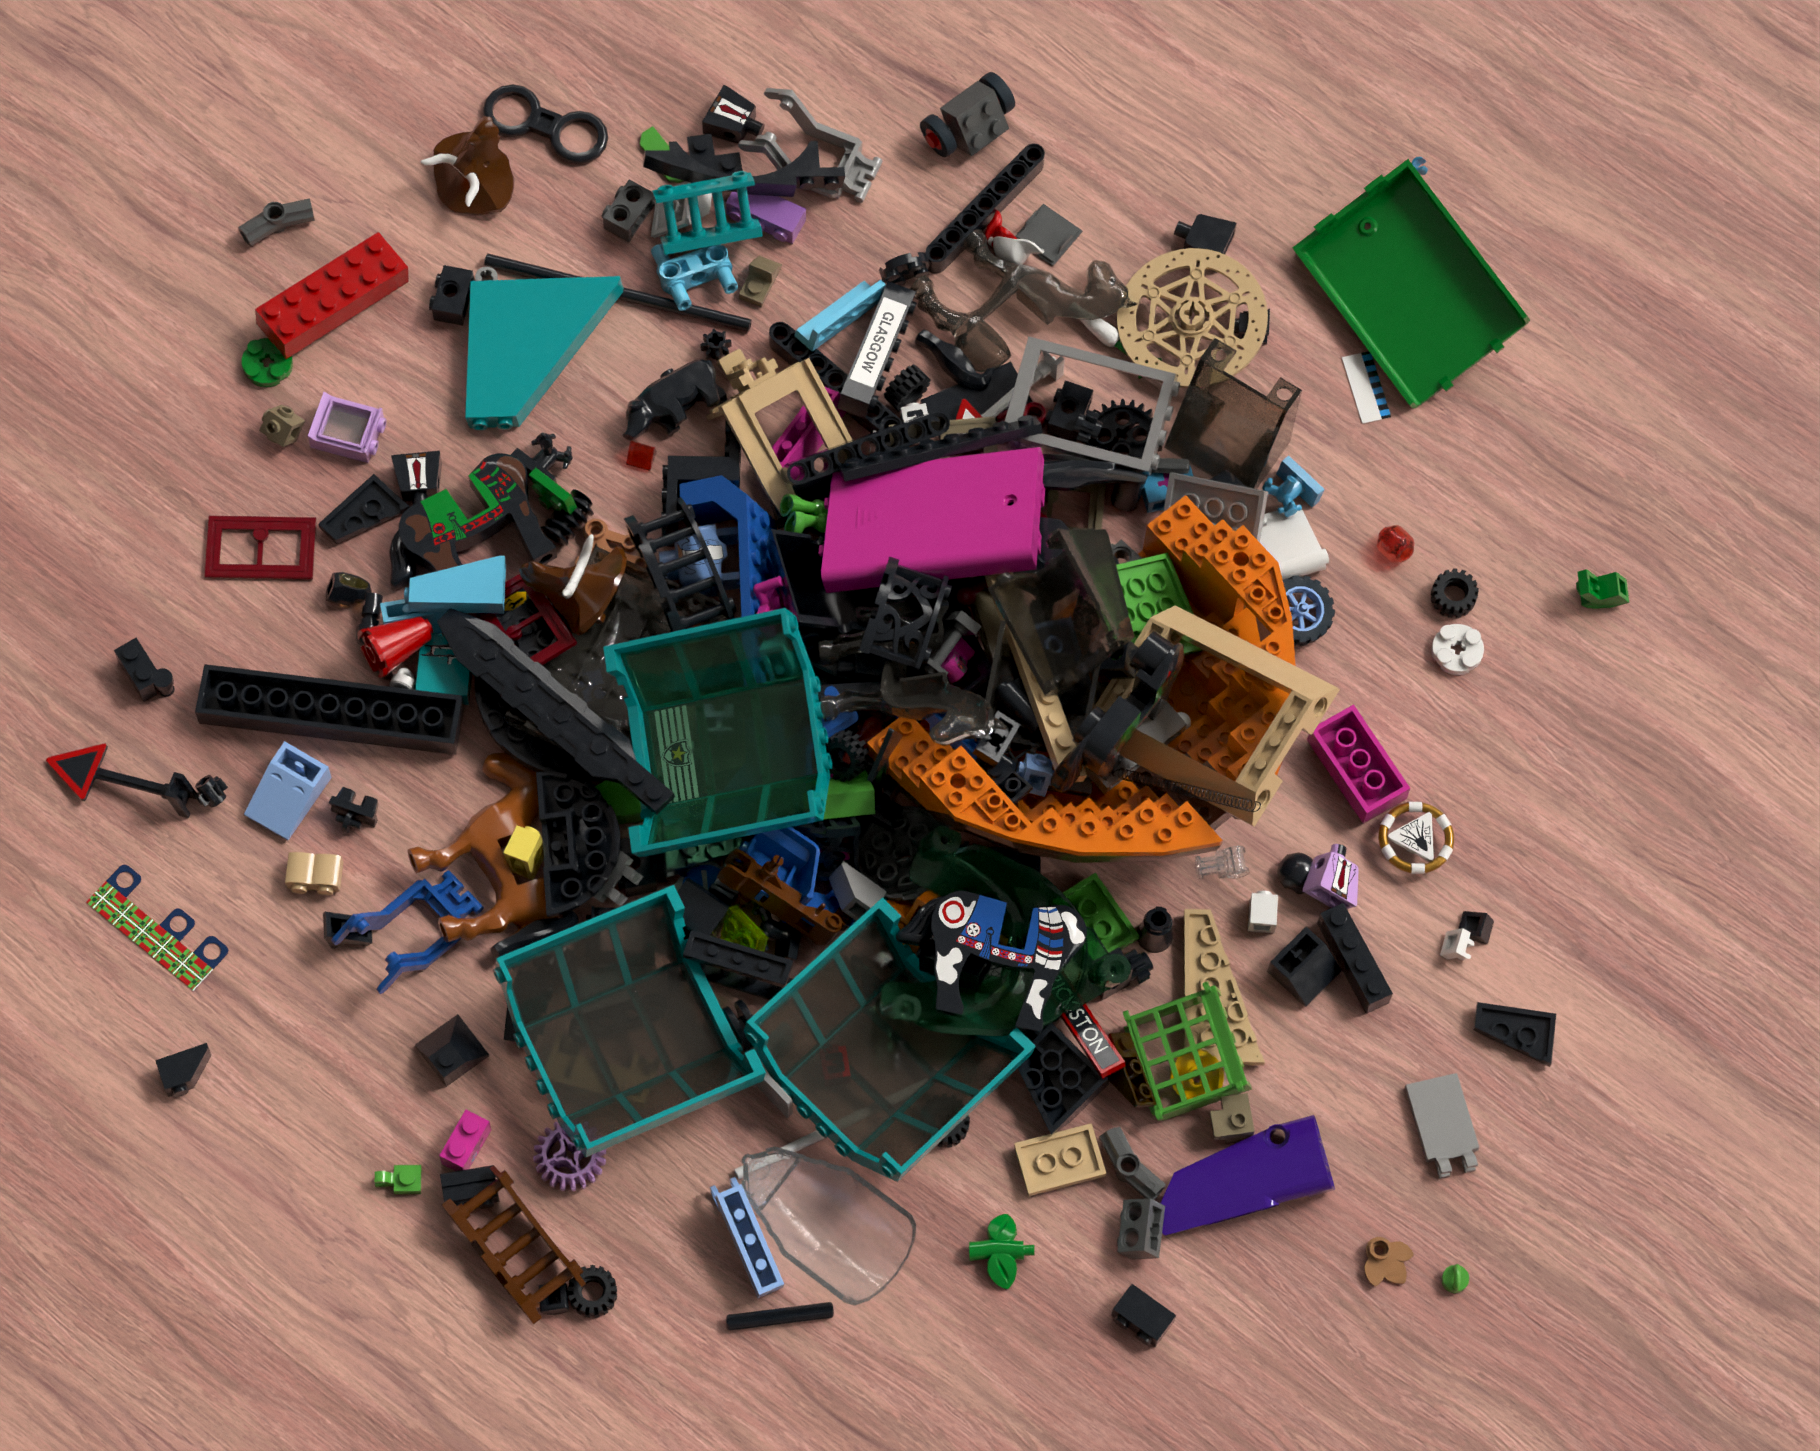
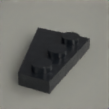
(362, 510)
(1519, 1029)

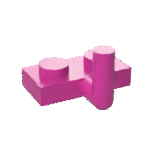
(768, 596)

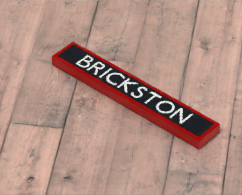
(1093, 1040)

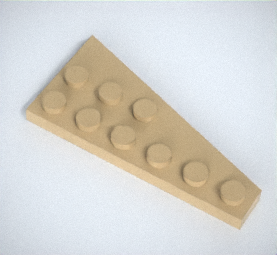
(1206, 962)

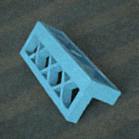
(840, 314)

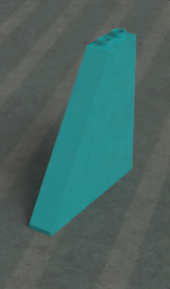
(524, 340)

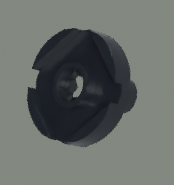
(904, 268)

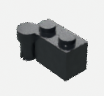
(143, 672)

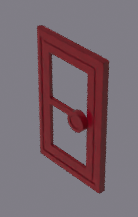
(260, 525)
(546, 610)

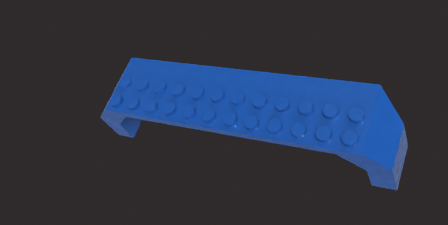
(720, 500)

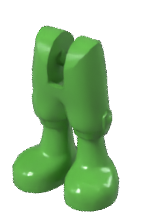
(795, 509)

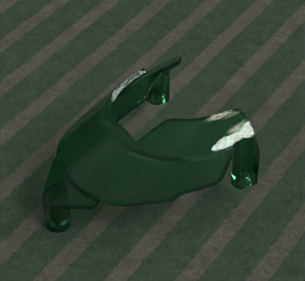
(999, 999)

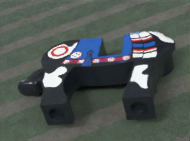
(971, 927)

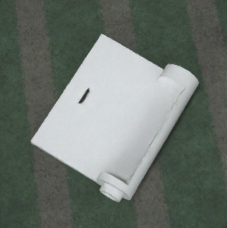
(1293, 544)

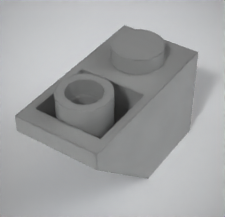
(854, 891)

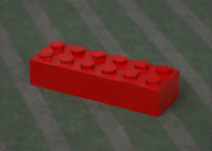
(332, 295)

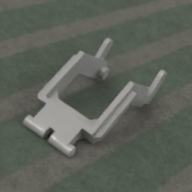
(856, 165)

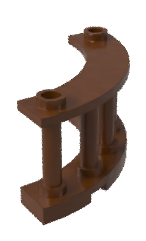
(497, 1262)

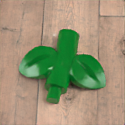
(1001, 1250)

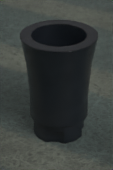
(1153, 937)

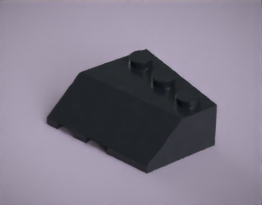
(1060, 1078)

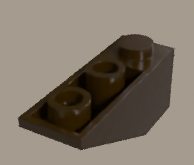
(1130, 1079)

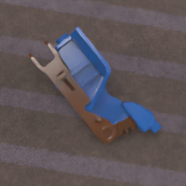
(780, 875)

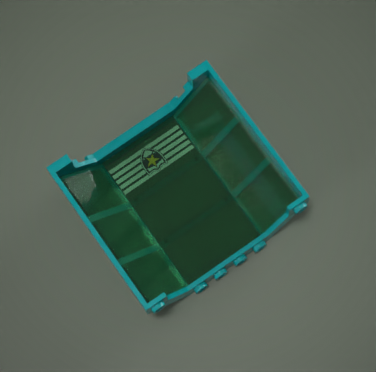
(728, 727)

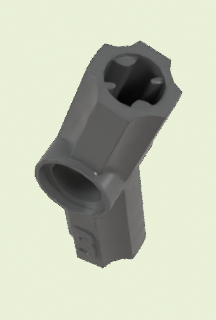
(262, 224)
(1120, 1152)

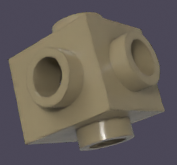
(281, 425)

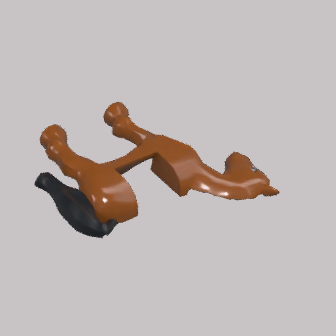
(483, 838)

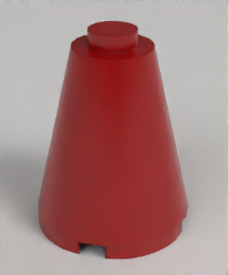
(393, 642)

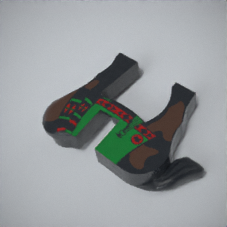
(438, 529)
(1105, 733)

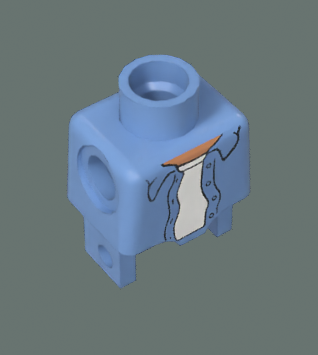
(716, 542)

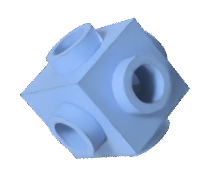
(1037, 772)

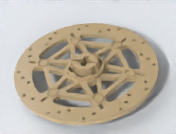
(1187, 305)

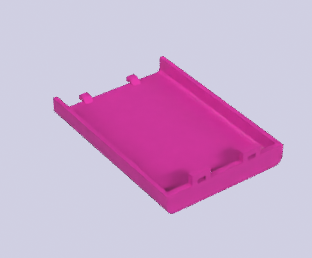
(936, 519)

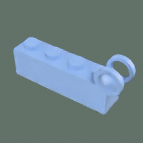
(748, 1238)

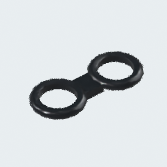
(547, 123)

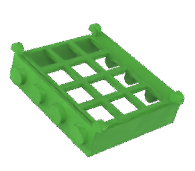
(1222, 1038)

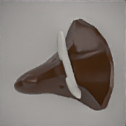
(473, 171)
(580, 590)

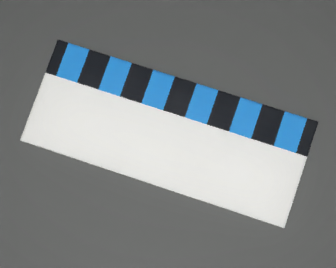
(1366, 387)

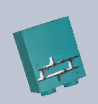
(441, 671)

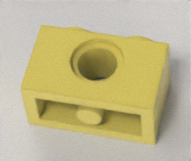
(525, 852)

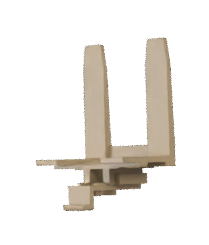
(763, 391)

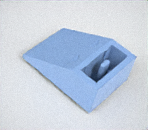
(287, 790)

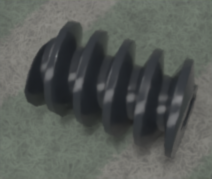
(562, 522)

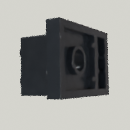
(692, 468)

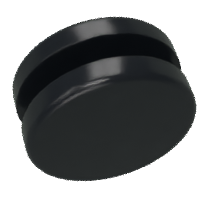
(738, 1024)

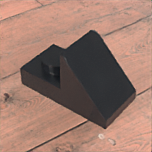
(332, 924)

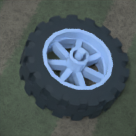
(1321, 602)

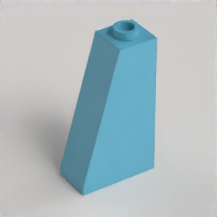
(466, 588)

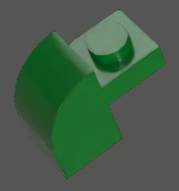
(1602, 591)

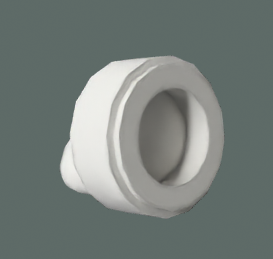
(403, 681)

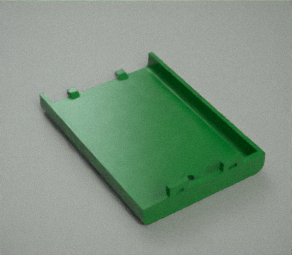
(1411, 284)

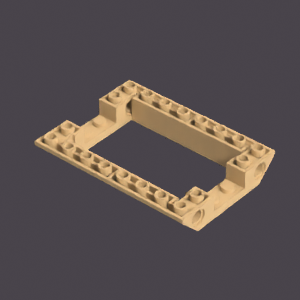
(1302, 710)

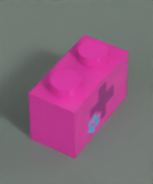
(465, 1142)

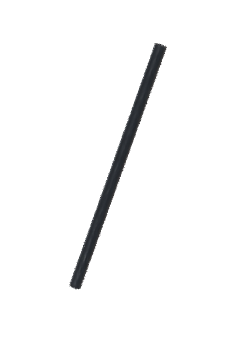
(627, 295)

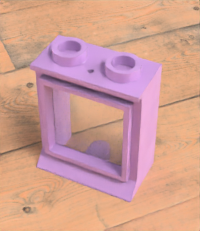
(346, 428)

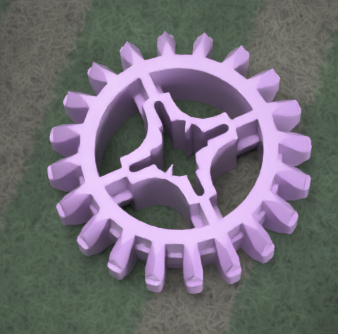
(560, 1160)

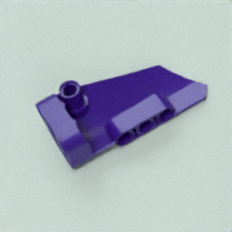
(1249, 1177)

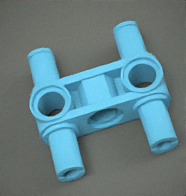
(693, 270)

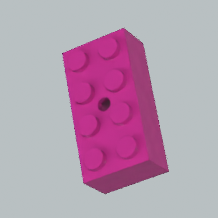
(1344, 744)

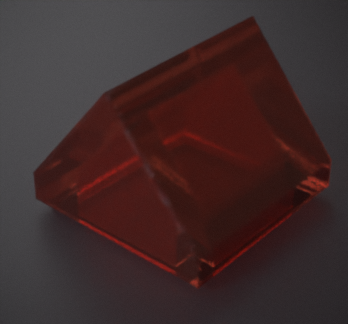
(641, 455)

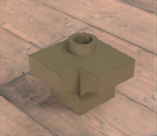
(1234, 1120)

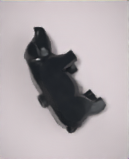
(671, 396)

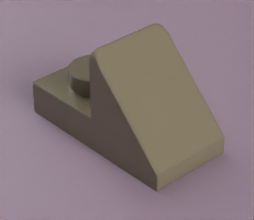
(760, 280)

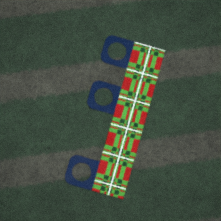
(153, 938)

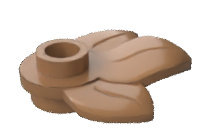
(1388, 1265)

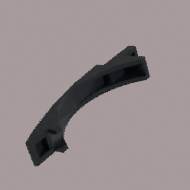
(801, 173)

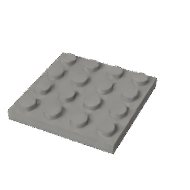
(1220, 501)

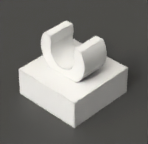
(1456, 944)

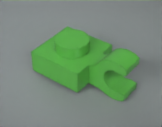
(405, 1179)

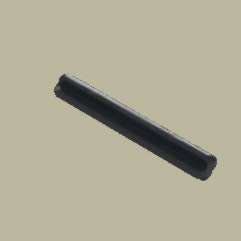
(780, 1316)

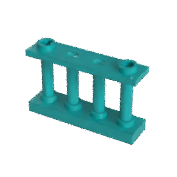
(703, 237)

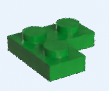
(550, 493)

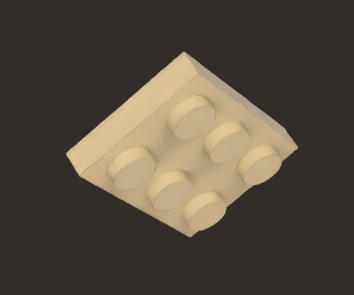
(1059, 1159)

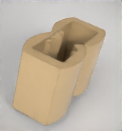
(314, 872)

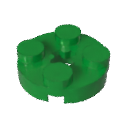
(265, 376)

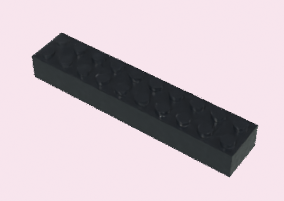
(330, 709)

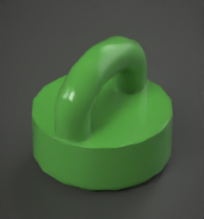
(1455, 1278)

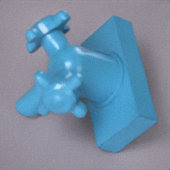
(1296, 483)

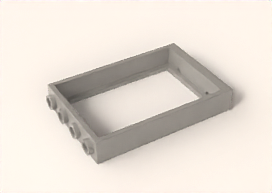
(1156, 434)

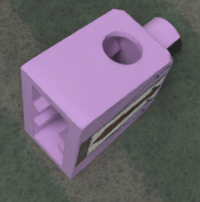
(1333, 878)

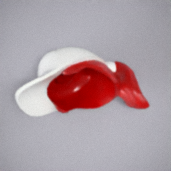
(1006, 244)

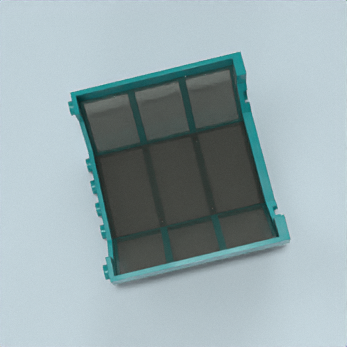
(622, 1024)
(871, 1081)

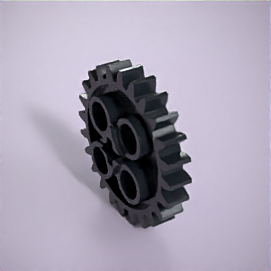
(1110, 428)

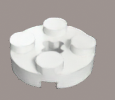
(1468, 639)

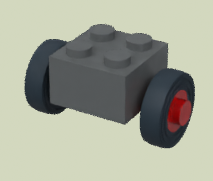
(970, 118)

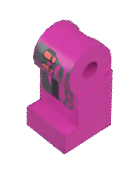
(957, 660)

